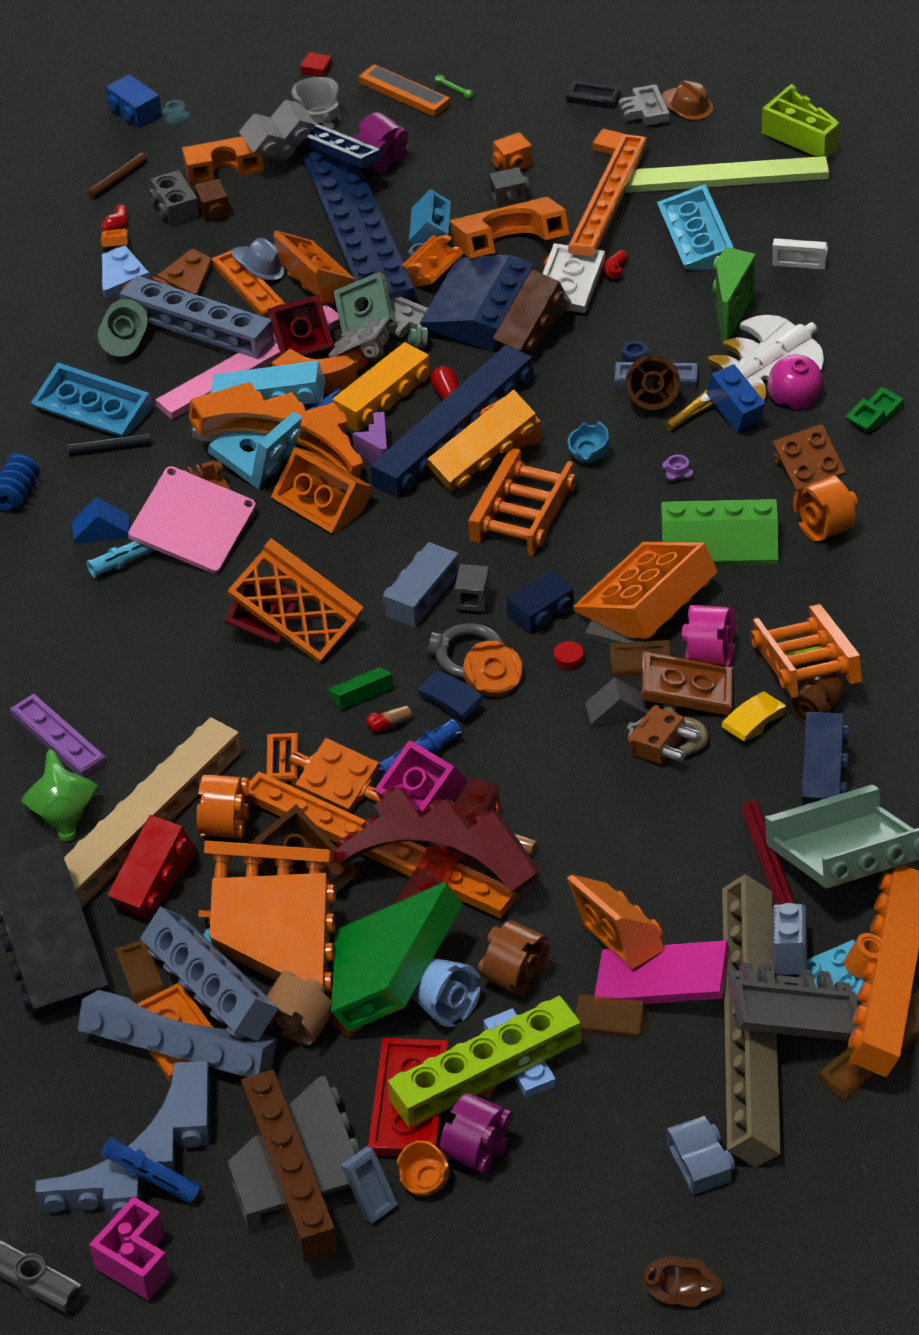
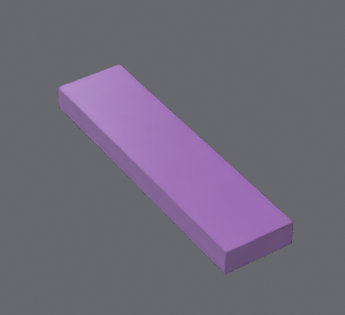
(58, 736)

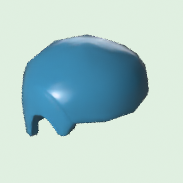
(589, 442)

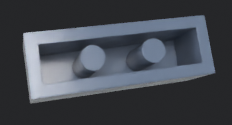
(421, 584)

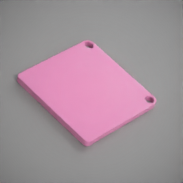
(192, 519)

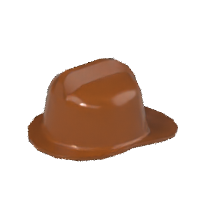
(688, 101)

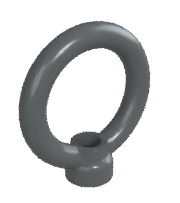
(440, 644)

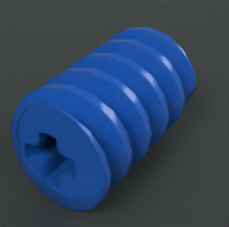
(17, 480)

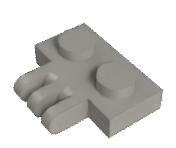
(645, 104)
(405, 316)

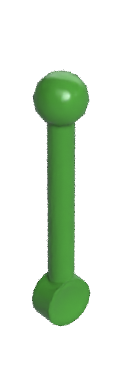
(439, 79)

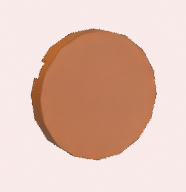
(492, 669)

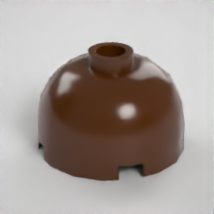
(652, 382)

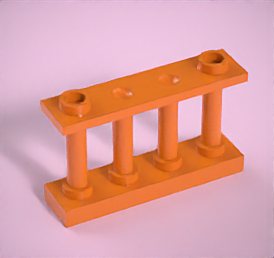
(504, 485)
(823, 633)
(254, 855)

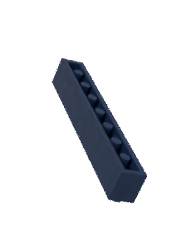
(408, 458)

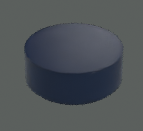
(633, 351)

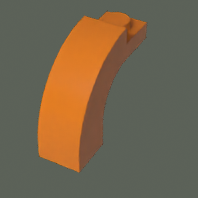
(337, 370)

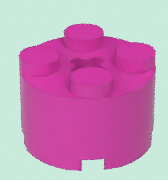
(710, 634)

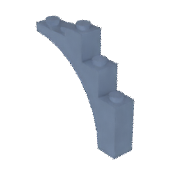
(179, 1123)

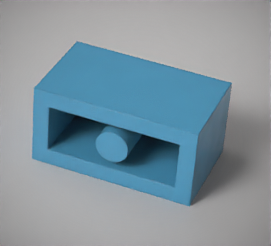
(429, 217)

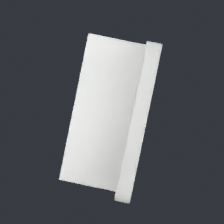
(799, 253)

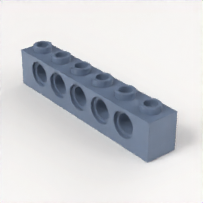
(201, 317)
(208, 974)

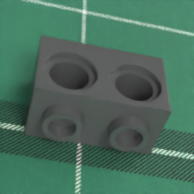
(174, 198)

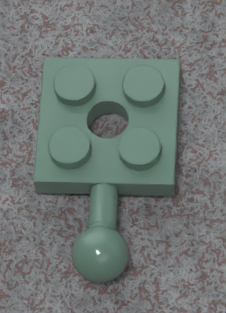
(351, 297)

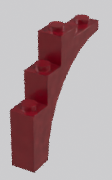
(402, 820)

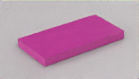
(673, 975)

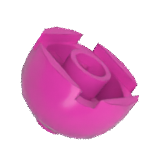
(795, 382)

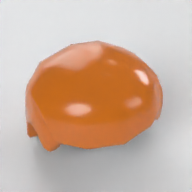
(423, 1168)

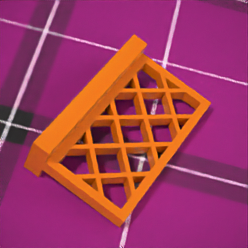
(308, 581)

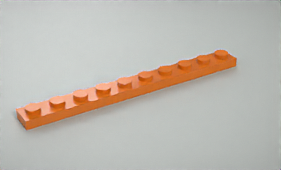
(404, 857)

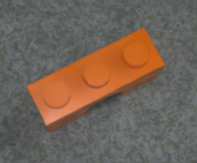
(205, 158)

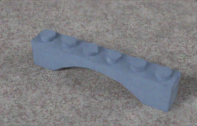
(126, 1022)

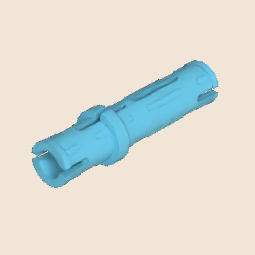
(117, 558)

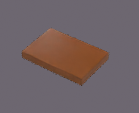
(686, 683)

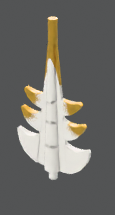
(777, 340)

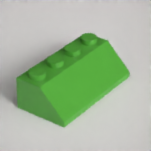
(731, 529)

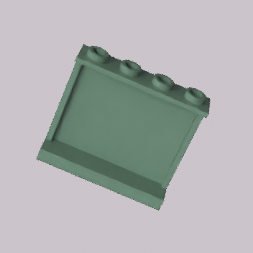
(842, 837)

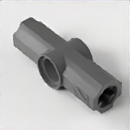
(46, 1285)

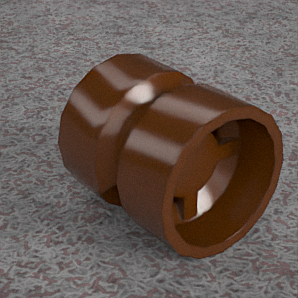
(817, 695)

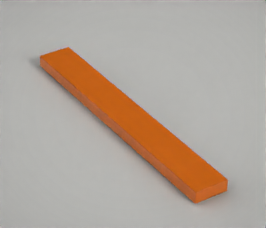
(607, 195)

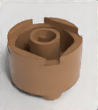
(301, 1007)

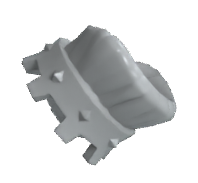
(319, 99)

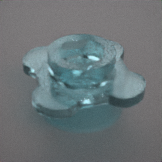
(175, 111)

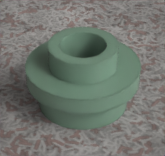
(418, 336)

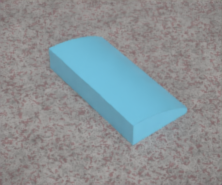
(695, 227)

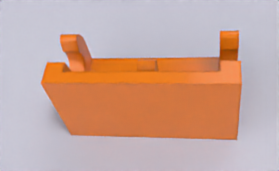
(431, 260)

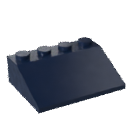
(476, 298)

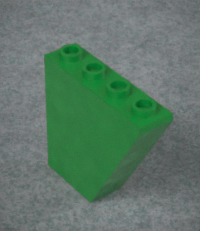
(387, 954)

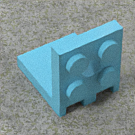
(269, 451)

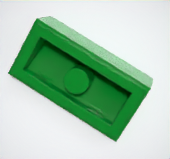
(361, 688)

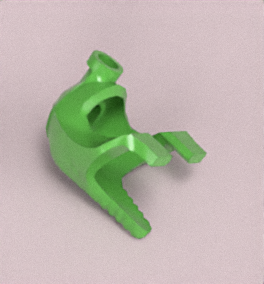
(59, 796)

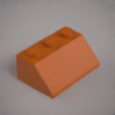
(311, 266)
(321, 490)
(616, 921)

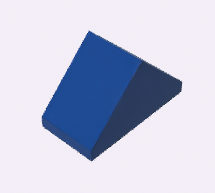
(100, 523)

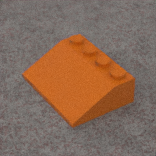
(648, 587)

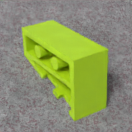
(800, 124)

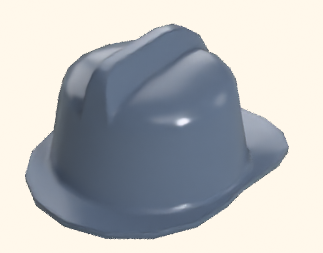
(260, 259)

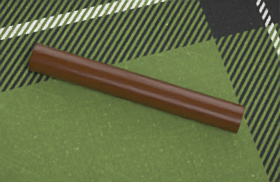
(117, 175)

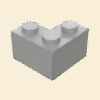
(280, 133)

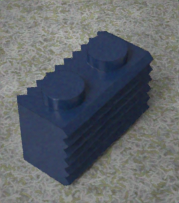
(540, 602)

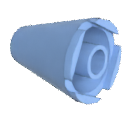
(447, 991)

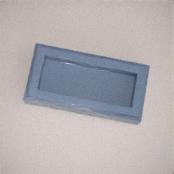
(369, 1184)

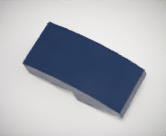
(452, 694)

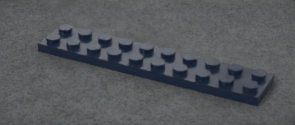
(357, 222)

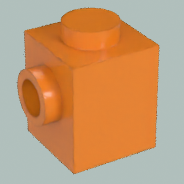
(512, 152)

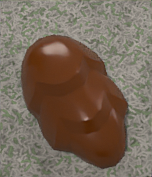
(681, 1281)

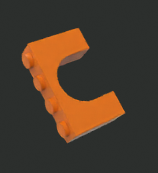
(477, 231)

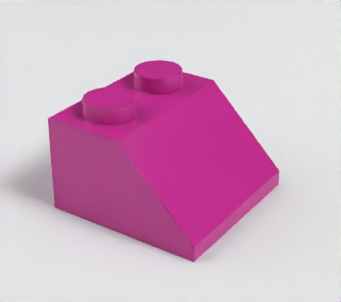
(423, 776)

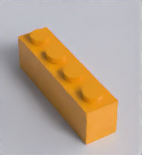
(383, 385)
(482, 441)

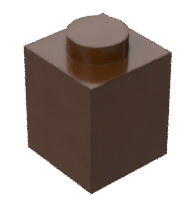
(212, 200)

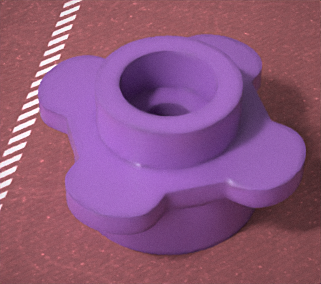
(677, 467)

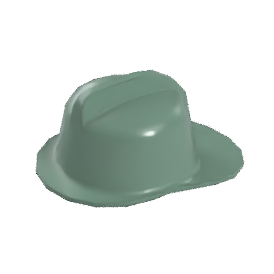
(122, 327)

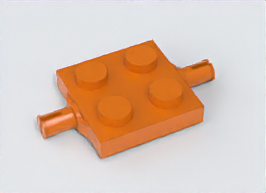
(337, 775)

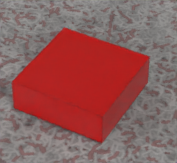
(316, 64)

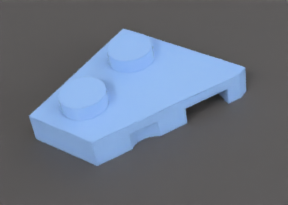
(118, 269)

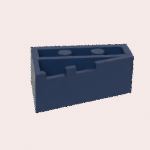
(824, 756)

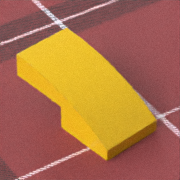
(751, 716)

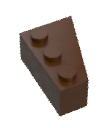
(532, 313)

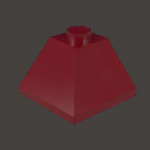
(301, 326)
(248, 622)

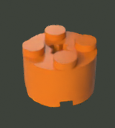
(825, 508)
(222, 806)

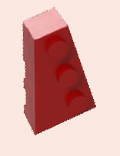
(152, 867)

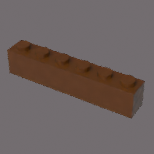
(289, 1166)

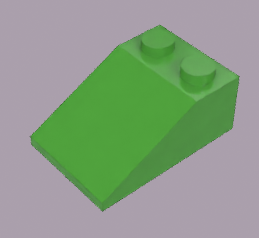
(733, 287)

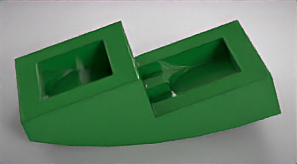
(876, 411)

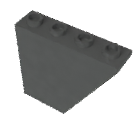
(326, 1146)

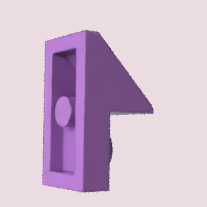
(373, 442)

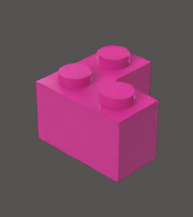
(128, 1250)

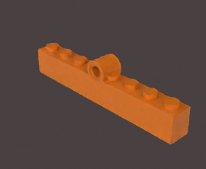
(888, 966)

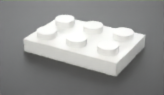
(575, 273)

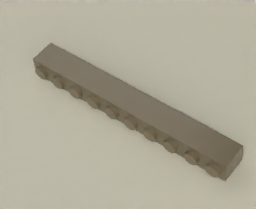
(749, 1055)

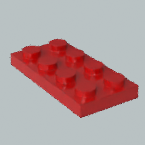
(388, 1130)

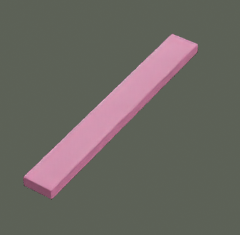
(178, 400)

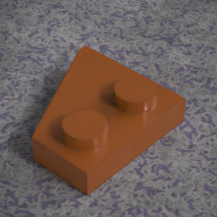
(188, 272)

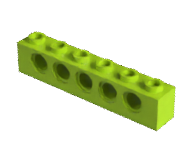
(484, 1061)

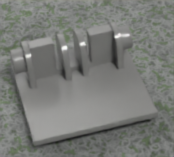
(370, 338)

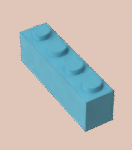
(302, 379)

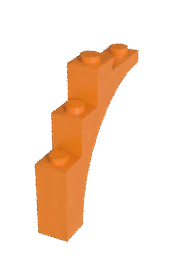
(245, 410)

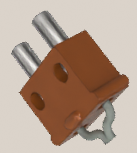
(659, 735)

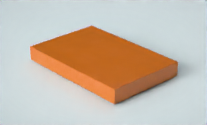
(179, 1006)

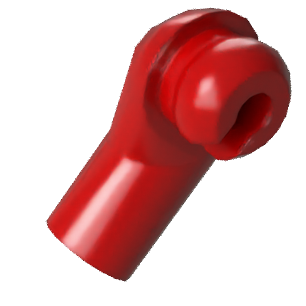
(116, 221)
(612, 264)

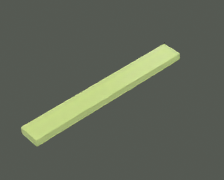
(729, 174)

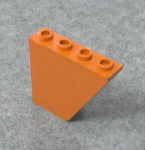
(276, 924)

